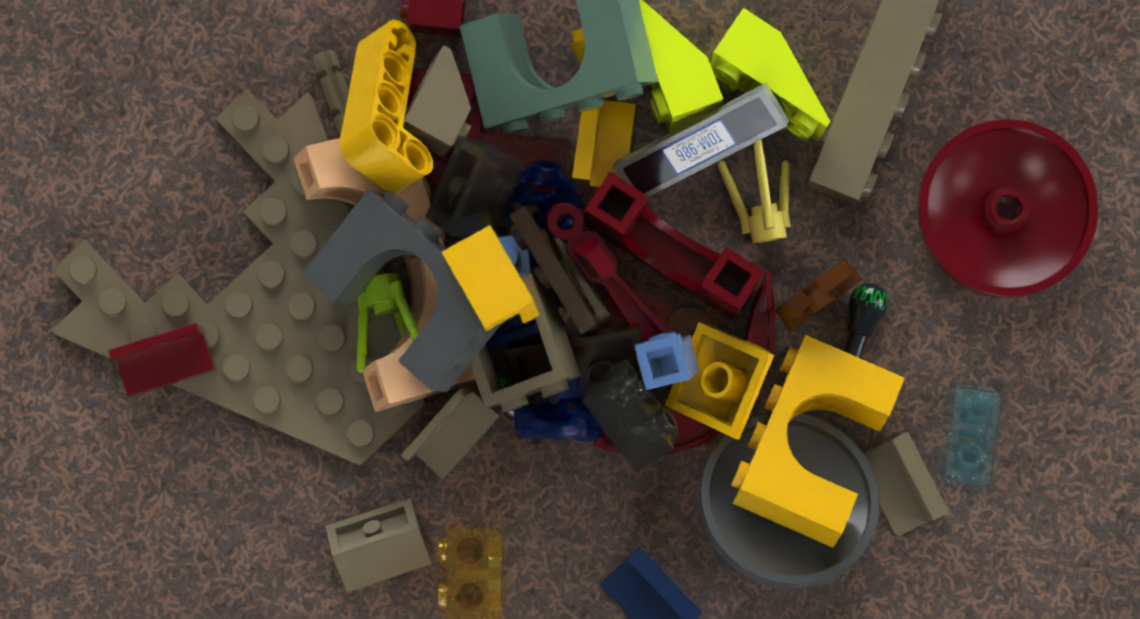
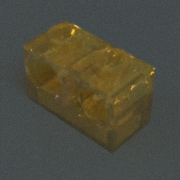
(484, 573)

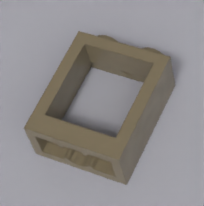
(557, 348)

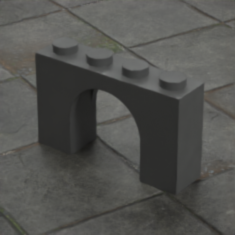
(370, 238)

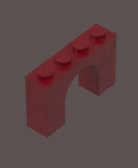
(624, 219)

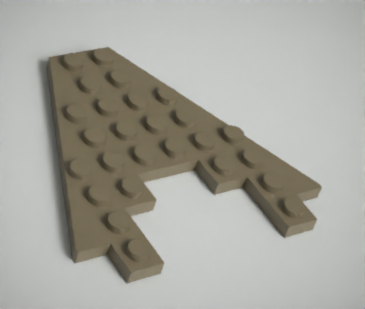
(272, 334)

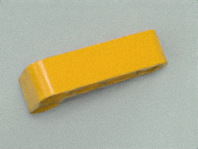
(376, 110)

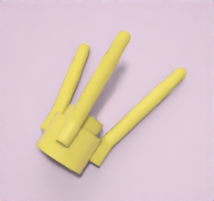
(766, 221)

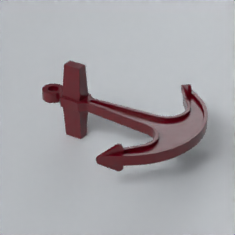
(600, 266)

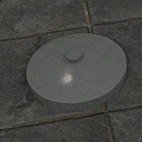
(767, 549)

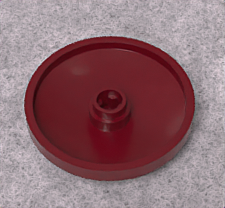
(1007, 208)

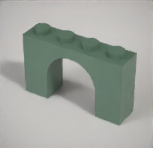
(512, 93)

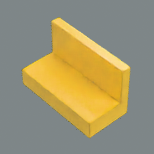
(601, 141)
(490, 279)

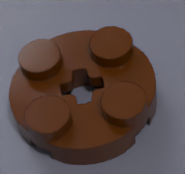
(818, 295)

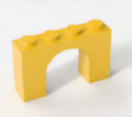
(774, 480)

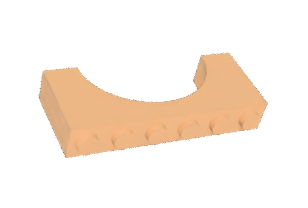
(329, 176)

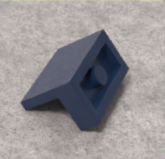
(647, 591)

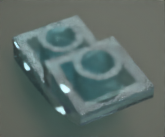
(971, 435)

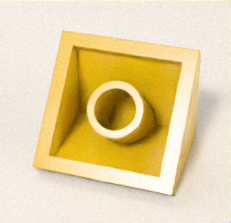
(725, 384)

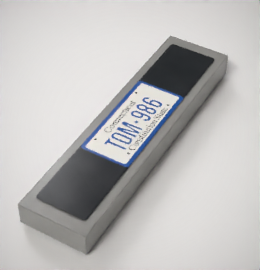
(703, 141)

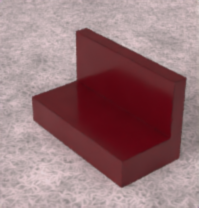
(163, 359)

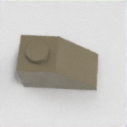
(439, 106)

